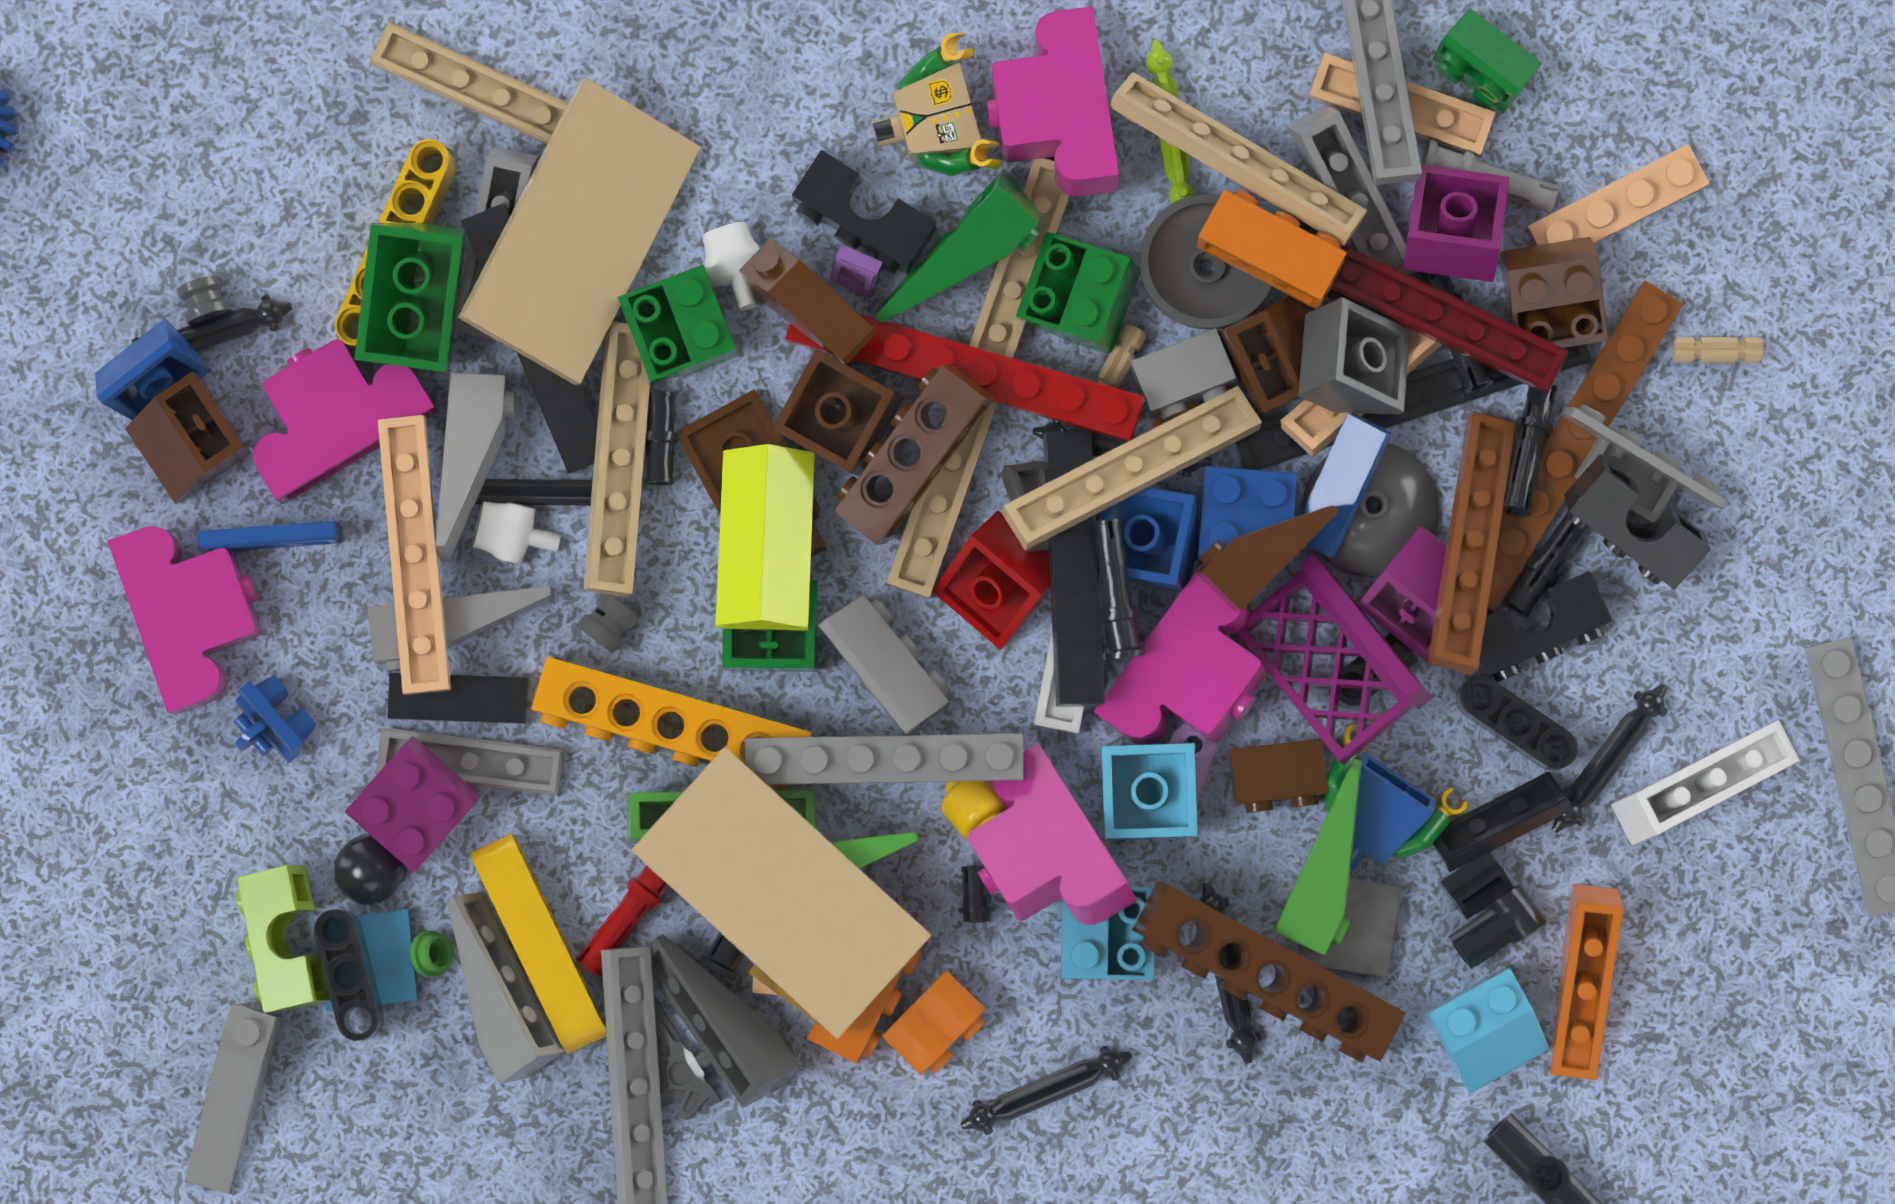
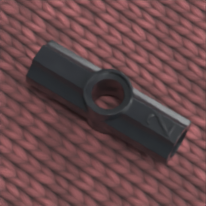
(1524, 1156)

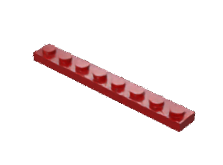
(1007, 379)

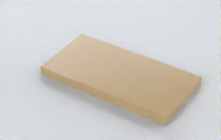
(579, 232)
(781, 892)

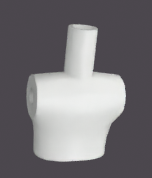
(725, 253)
(509, 530)

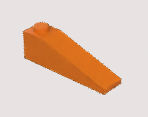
(1585, 980)

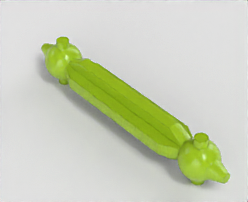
(1175, 161)

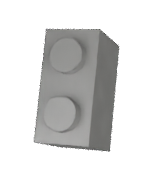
(1183, 374)

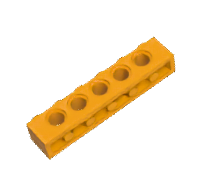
(563, 679)

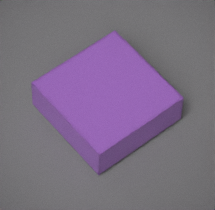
(855, 271)

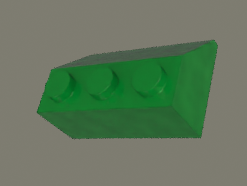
(410, 295)

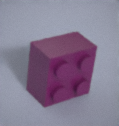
(1456, 223)
(413, 804)

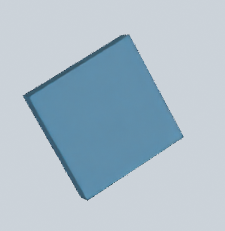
(388, 945)

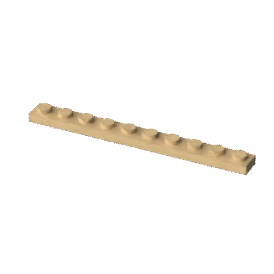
(998, 332)

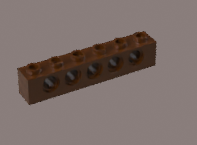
(1373, 1018)

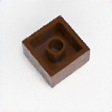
(837, 412)

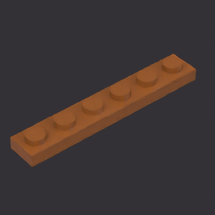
(1472, 543)

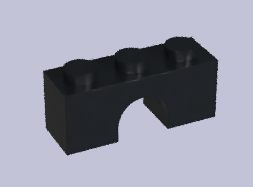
(826, 197)
(1663, 549)
(1574, 613)

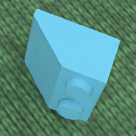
(1148, 791)
(1488, 1029)

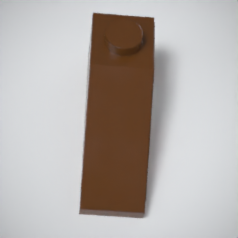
(806, 301)
(1250, 561)

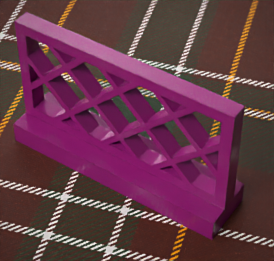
(1368, 644)

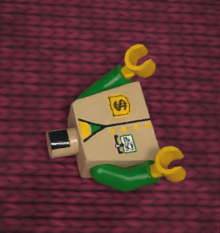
(937, 115)

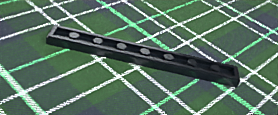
(1426, 393)

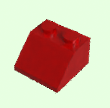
(995, 581)

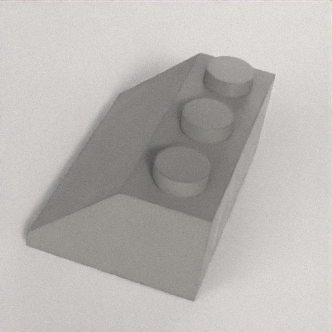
(886, 664)

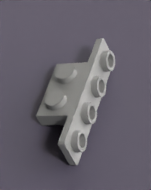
(1654, 475)

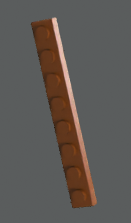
(1603, 390)

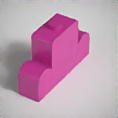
(1058, 105)
(330, 416)
(185, 612)
(1186, 672)
(1047, 849)

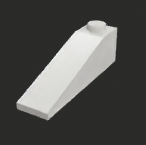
(1704, 783)

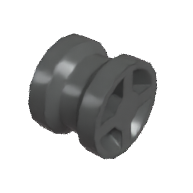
(203, 299)

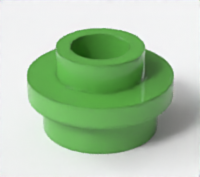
(431, 953)

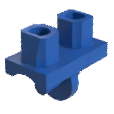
(259, 704)

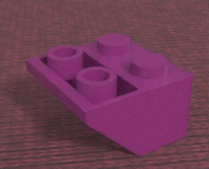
(1408, 591)

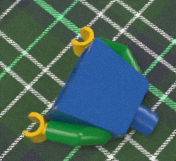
(1391, 812)

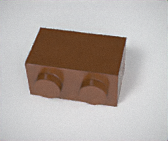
(1278, 774)

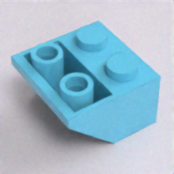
(1107, 948)

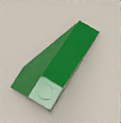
(988, 232)

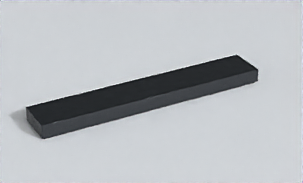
(559, 400)
(1074, 587)

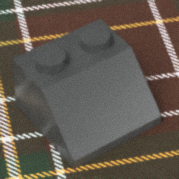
(1353, 360)

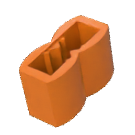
(935, 1023)

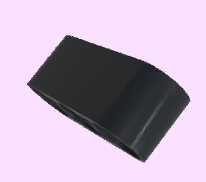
(1538, 730)
(365, 992)

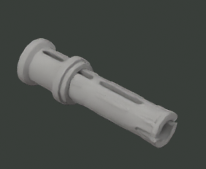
(1520, 189)

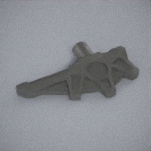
(681, 1070)

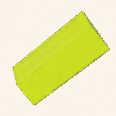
(765, 538)

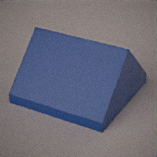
(147, 369)

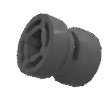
(608, 621)

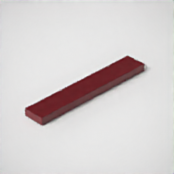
(1448, 320)

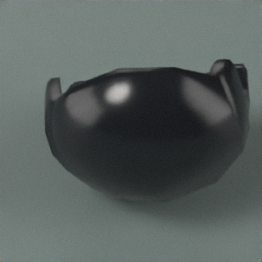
(367, 871)

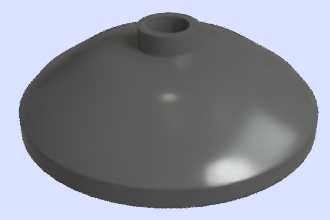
(1172, 276)
(1406, 501)

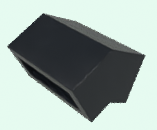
(1476, 885)

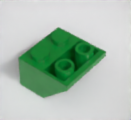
(1485, 62)
(1079, 292)
(678, 325)
(773, 649)

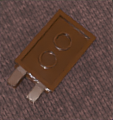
(733, 426)

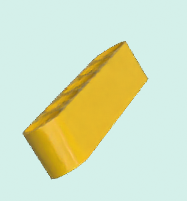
(409, 183)
(539, 943)

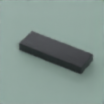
(469, 700)
(1501, 821)

